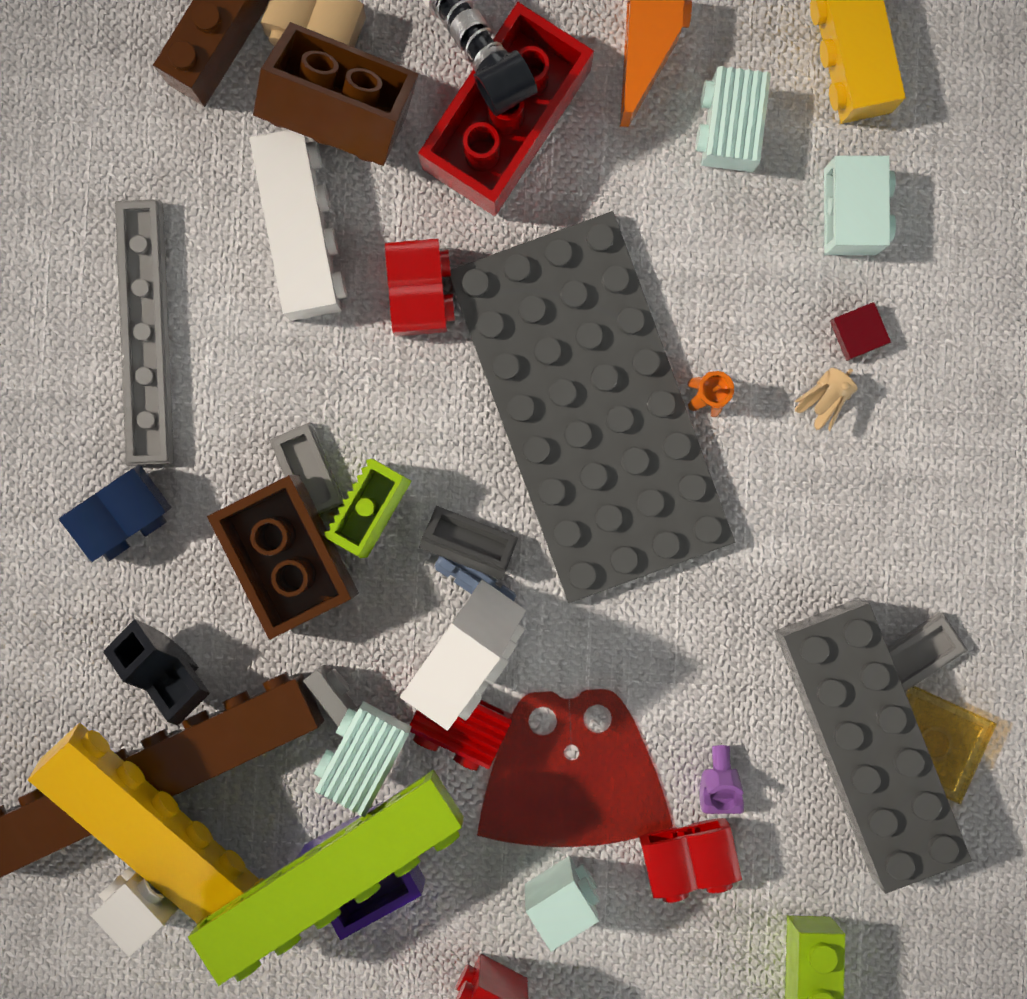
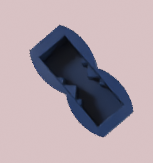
(115, 514)

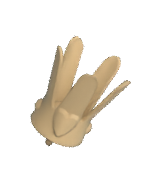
(832, 392)

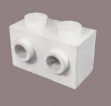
(132, 911)

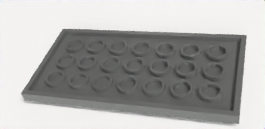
(591, 407)

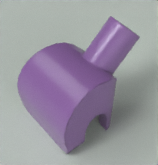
(721, 786)

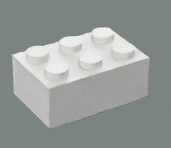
(466, 657)

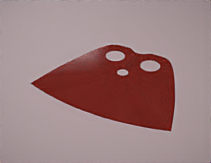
(560, 802)

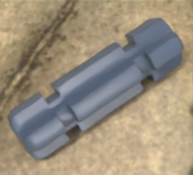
(469, 578)

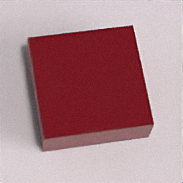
(860, 331)

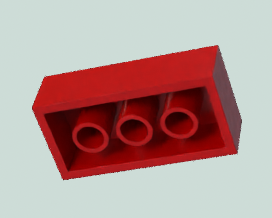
(488, 153)

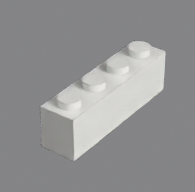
(297, 225)

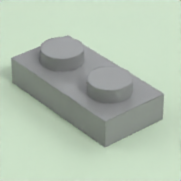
(330, 691)

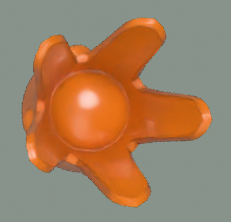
(713, 390)

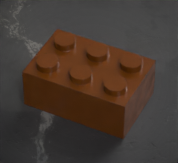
(334, 93)
(283, 555)

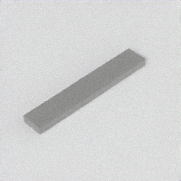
(144, 332)

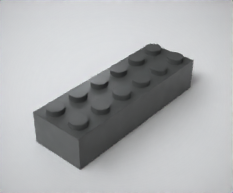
(872, 745)

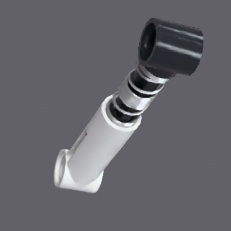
(499, 74)

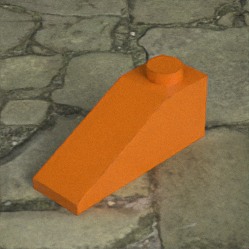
(649, 41)

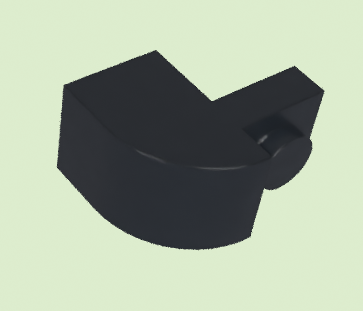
(158, 666)

